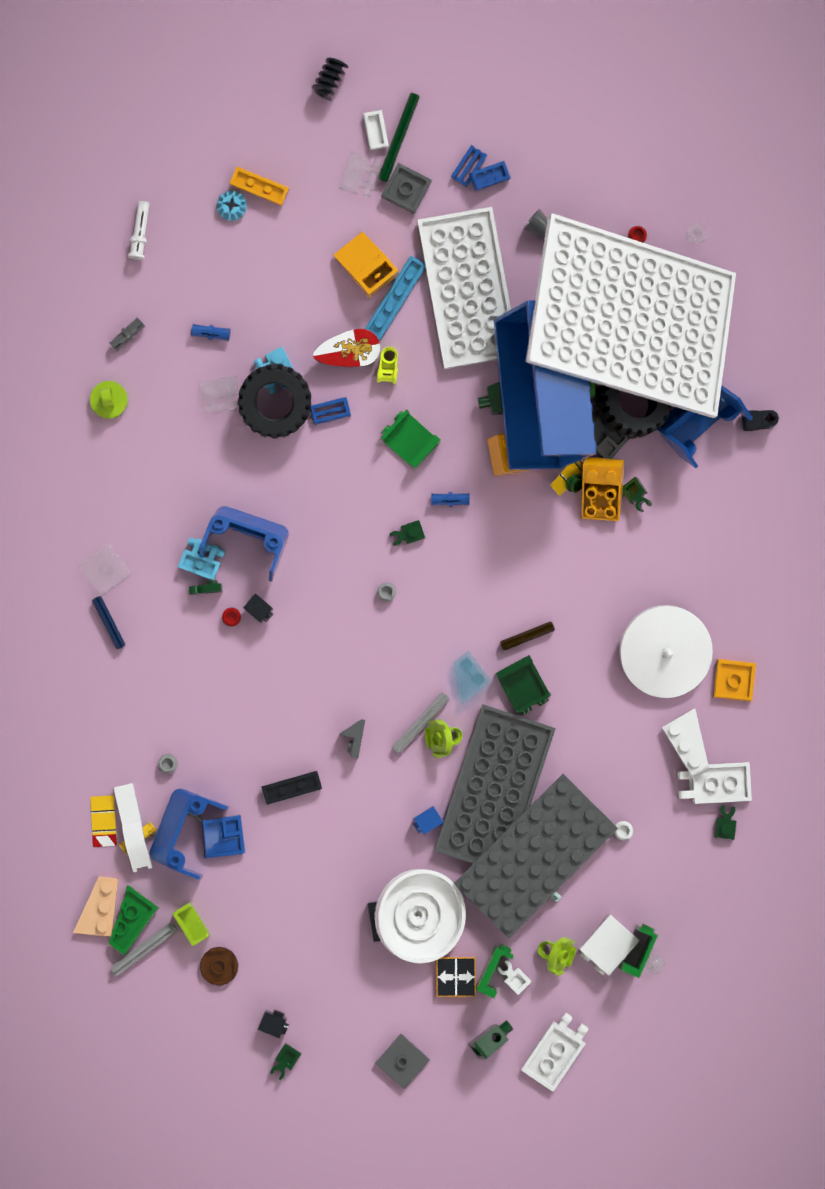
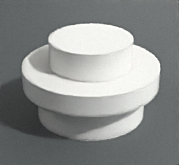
(624, 830)

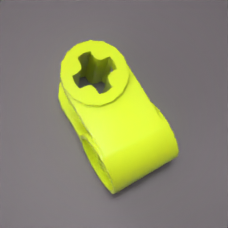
(388, 367)

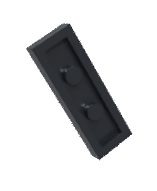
(291, 787)

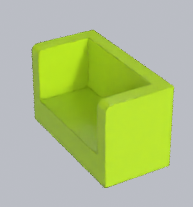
(191, 924)

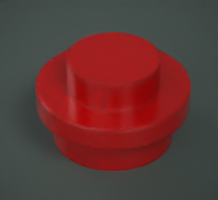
(637, 233)
(231, 617)

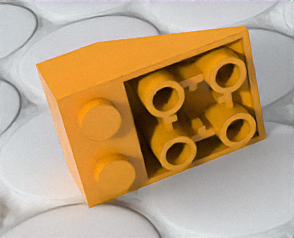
(366, 264)
(498, 456)
(602, 488)

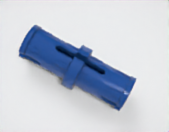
(211, 332)
(450, 499)

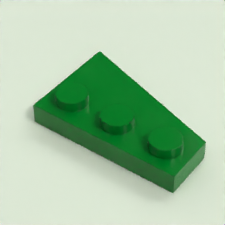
(133, 918)

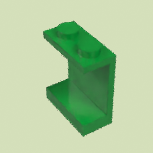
(409, 439)
(637, 970)

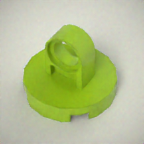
(108, 399)
(439, 738)
(560, 956)

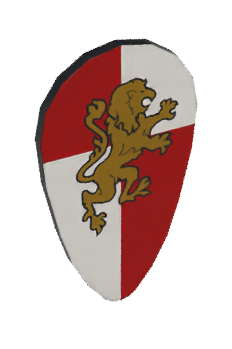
(349, 349)

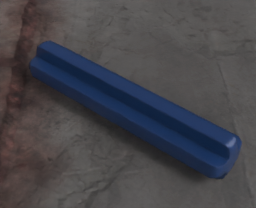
(108, 622)

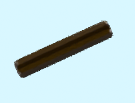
(527, 636)

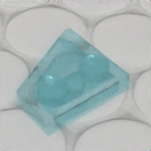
(469, 676)

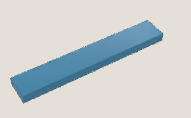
(396, 297)

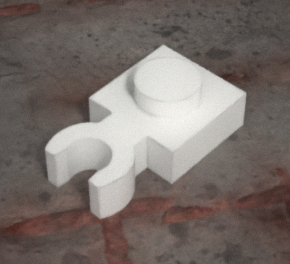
(516, 979)

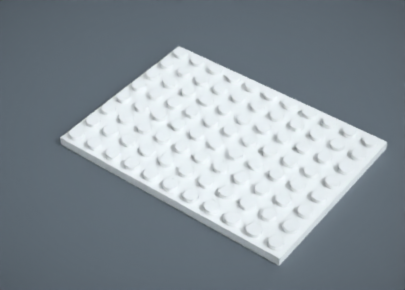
(631, 316)

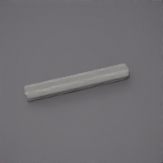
(420, 723)
(144, 949)

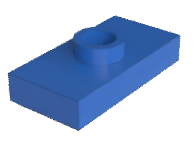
(489, 176)

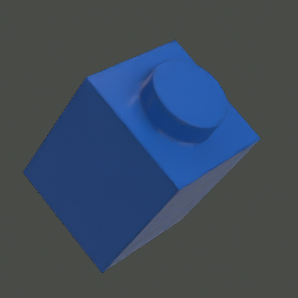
(427, 820)

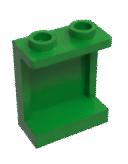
(482, 984)

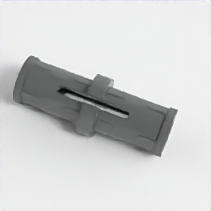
(127, 334)

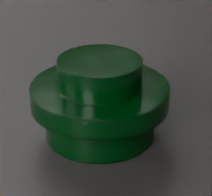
(574, 483)

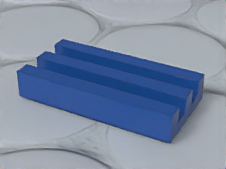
(477, 152)
(330, 418)

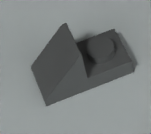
(356, 732)

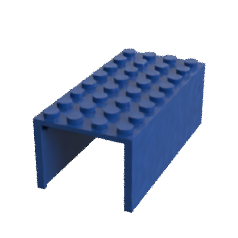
(543, 409)

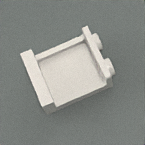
(608, 945)

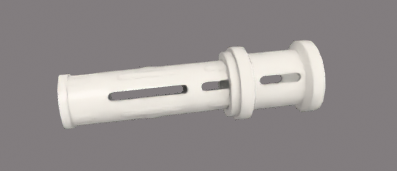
(136, 240)

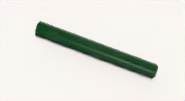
(398, 137)

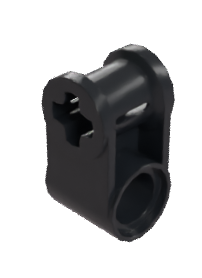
(758, 421)

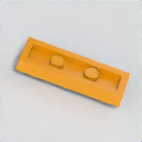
(259, 186)

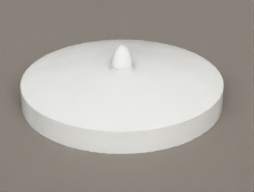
(665, 651)
(420, 915)

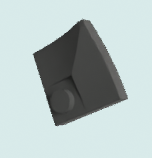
(606, 442)

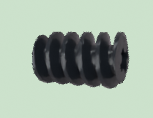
(328, 77)

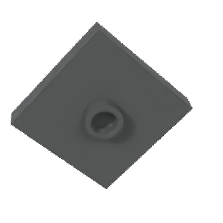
(406, 188)
(402, 1061)

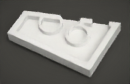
(687, 741)

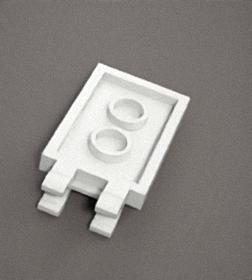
(719, 784)
(555, 1053)

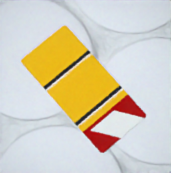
(559, 483)
(103, 821)

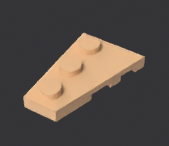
(100, 909)

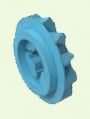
(236, 212)

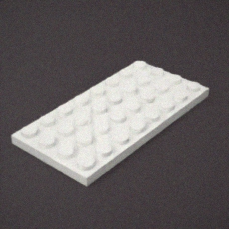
(465, 283)

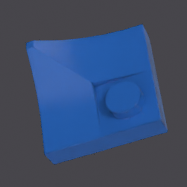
(223, 836)

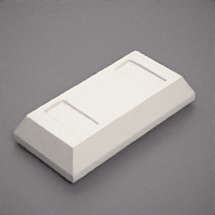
(375, 130)

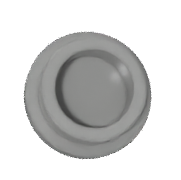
(386, 592)
(167, 763)

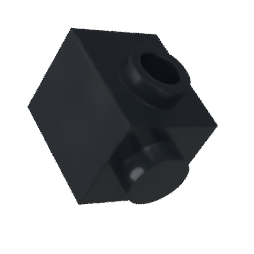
(259, 609)
(274, 1023)

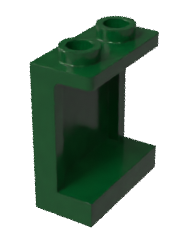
(523, 685)

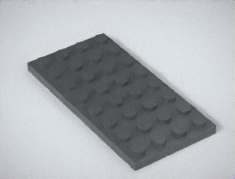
(494, 782)
(535, 856)

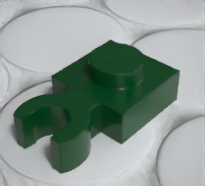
(635, 492)
(411, 532)
(210, 587)
(725, 827)
(287, 1058)

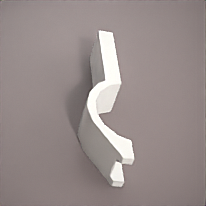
(132, 826)

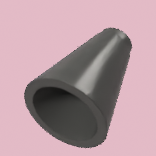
(537, 224)

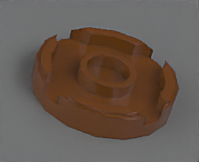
(219, 966)

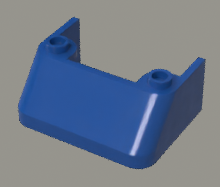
(685, 426)
(273, 534)
(170, 827)

